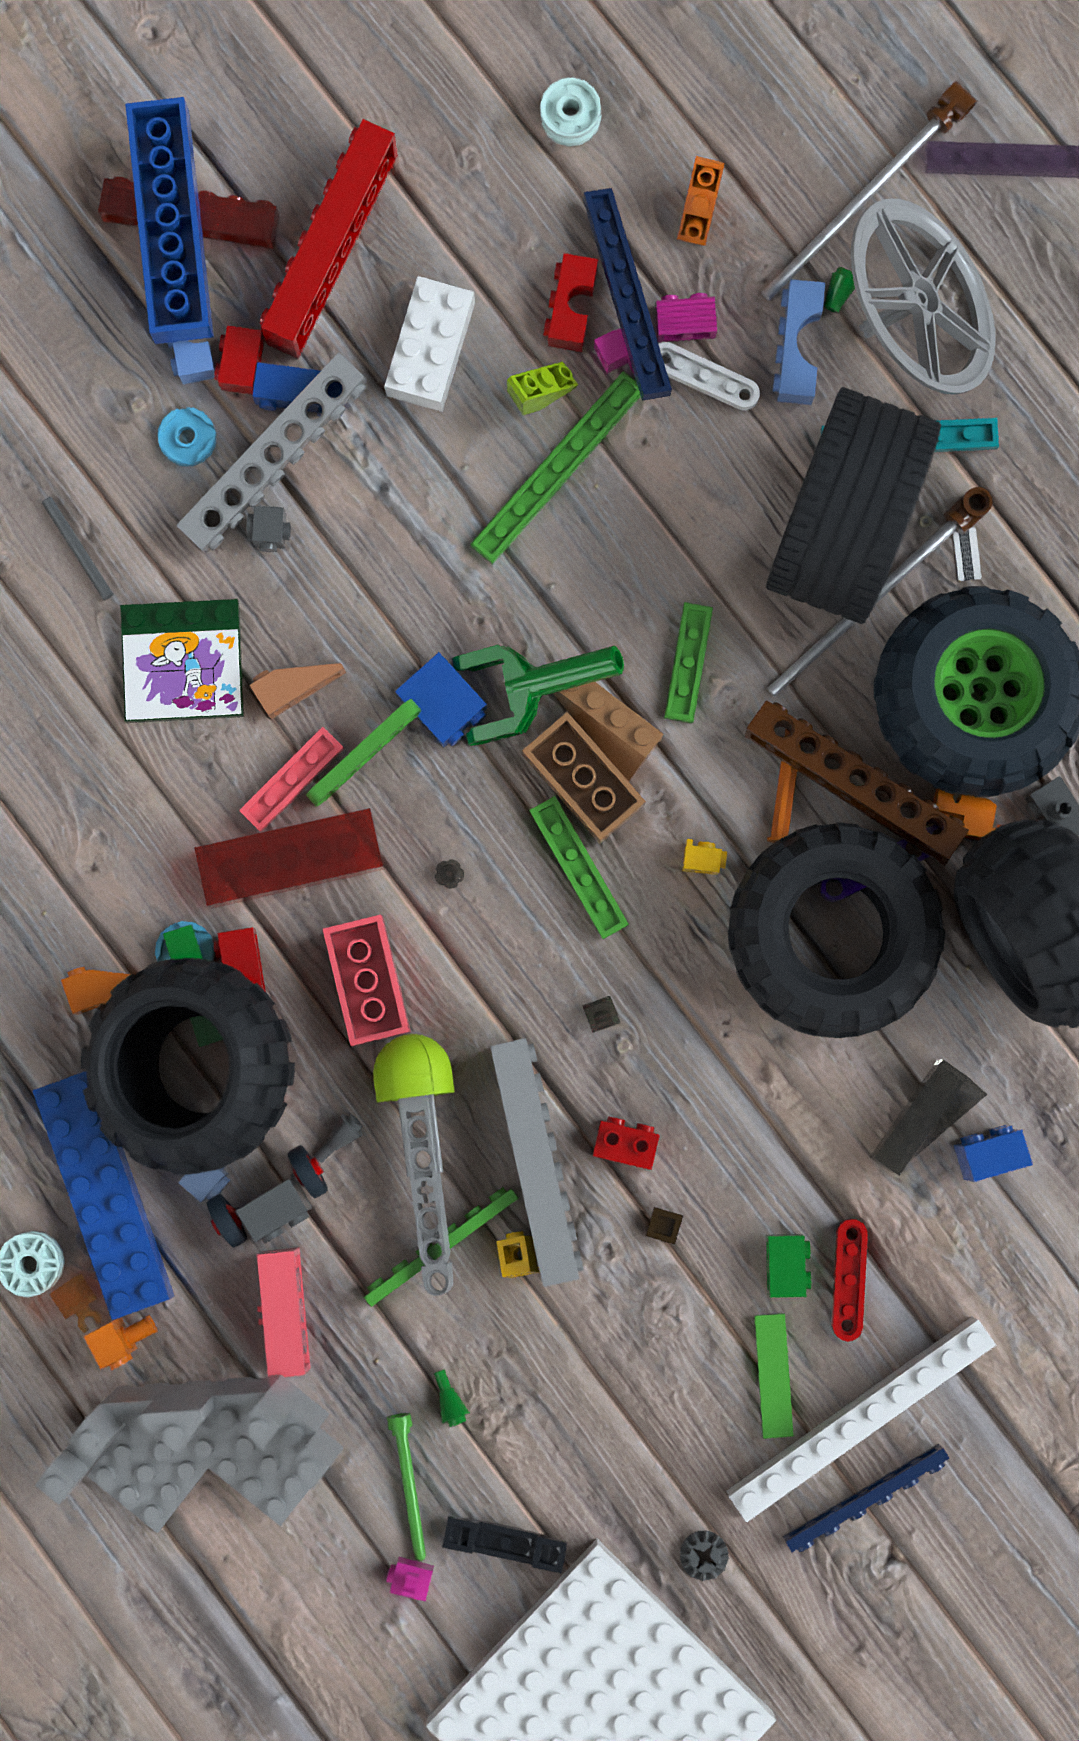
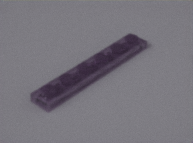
(1002, 159)

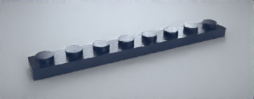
(627, 294)

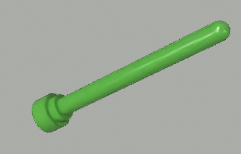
(400, 1427)

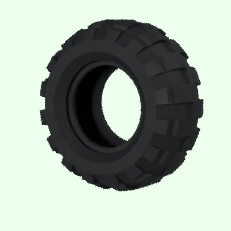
(908, 914)

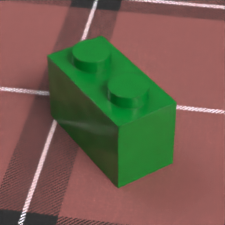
(787, 1265)

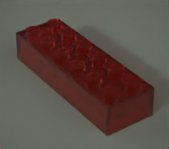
(289, 858)

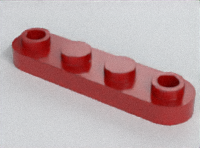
(849, 1280)

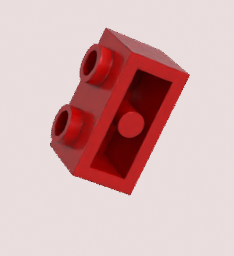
(626, 1144)

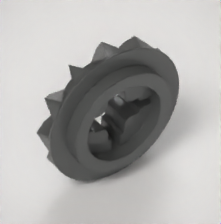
(701, 1541)

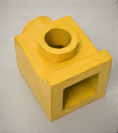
(703, 858)
(510, 1264)

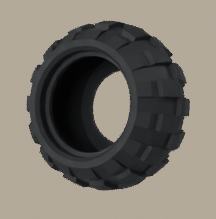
(1023, 915)
(126, 1073)

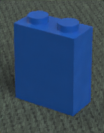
(445, 700)

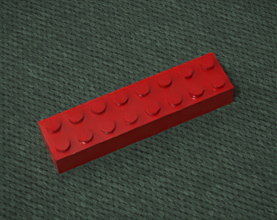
(329, 238)

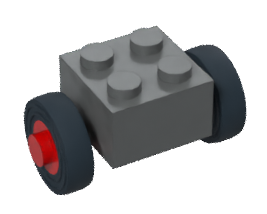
(274, 1208)

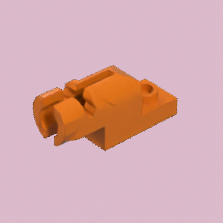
(974, 812)

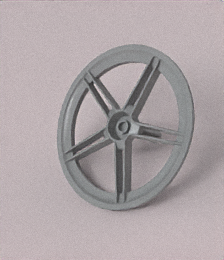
(921, 297)

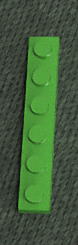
(475, 1219)

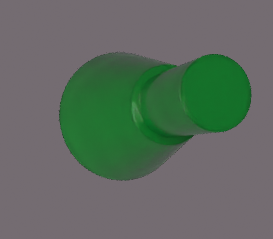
(452, 1407)

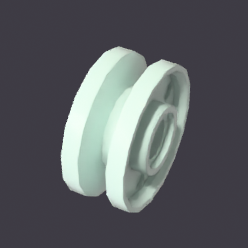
(569, 94)
(49, 1263)

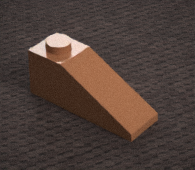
(289, 686)

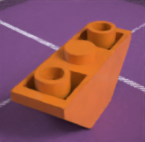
(700, 200)

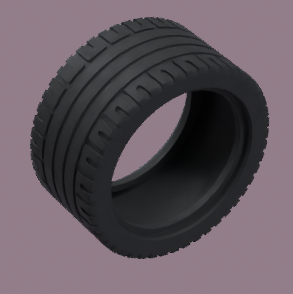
(854, 505)

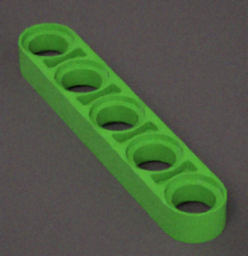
(363, 752)

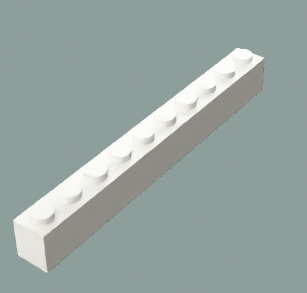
(860, 1418)

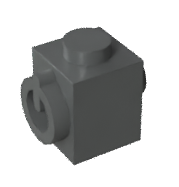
(268, 528)

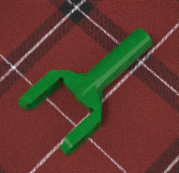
(528, 683)

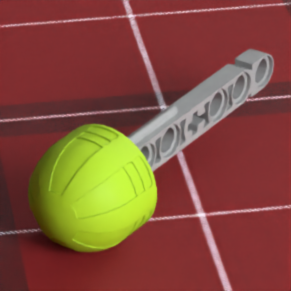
(412, 1073)

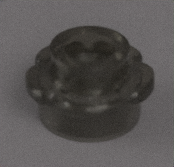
(441, 875)

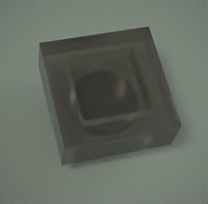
(601, 1014)

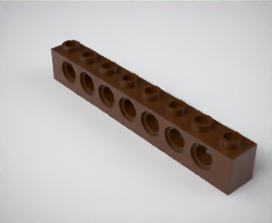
(862, 797)

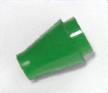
(839, 289)

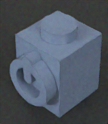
(205, 1184)

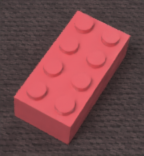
(366, 980)

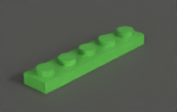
(579, 867)

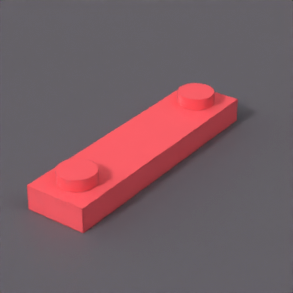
(291, 779)

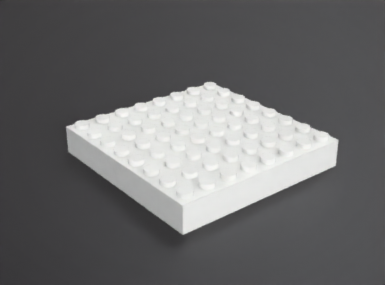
(600, 1666)

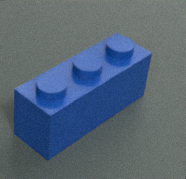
(280, 385)

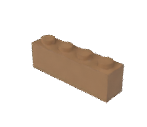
(611, 726)

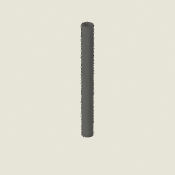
(77, 548)

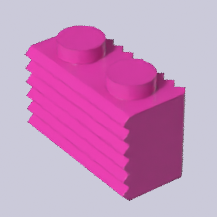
(686, 318)

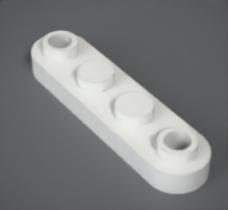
(709, 377)

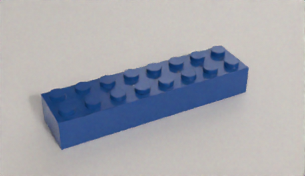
(169, 220)
(103, 1200)

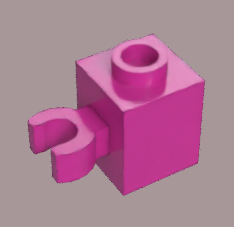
(410, 1578)

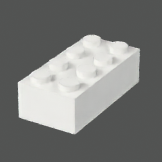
(430, 344)

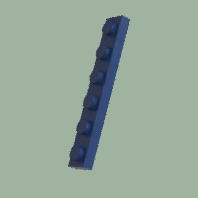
(877, 1492)

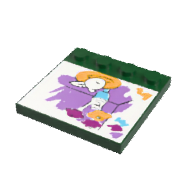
(182, 661)

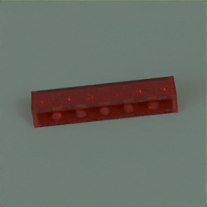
(221, 217)

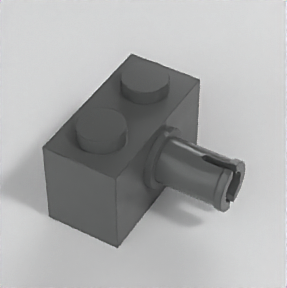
(1054, 804)

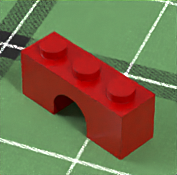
(575, 277)

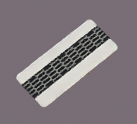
(967, 555)

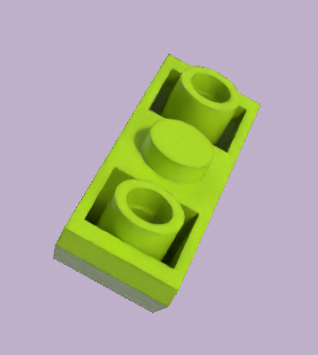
(540, 387)

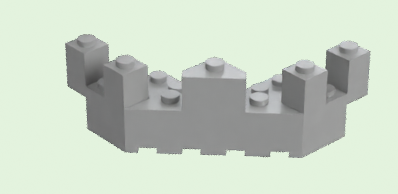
(165, 1436)

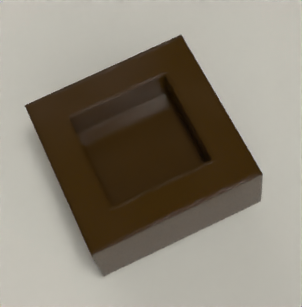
(664, 1225)

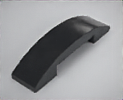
(505, 1542)

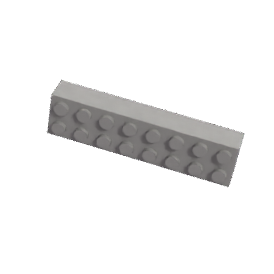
(535, 1163)

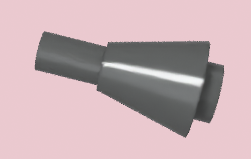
(344, 1132)

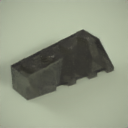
(931, 1110)

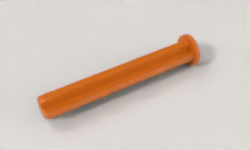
(783, 801)

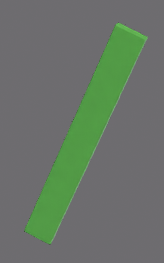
(557, 468)

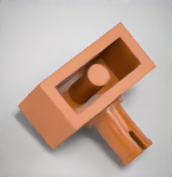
(115, 1341)

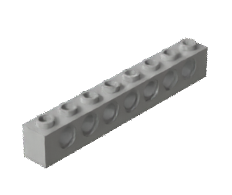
(195, 524)

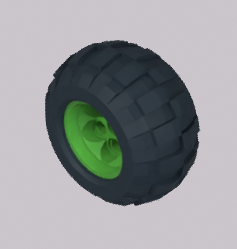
(927, 727)

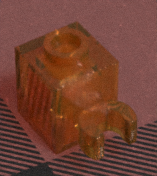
(74, 1299)

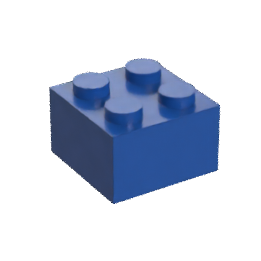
(992, 1154)

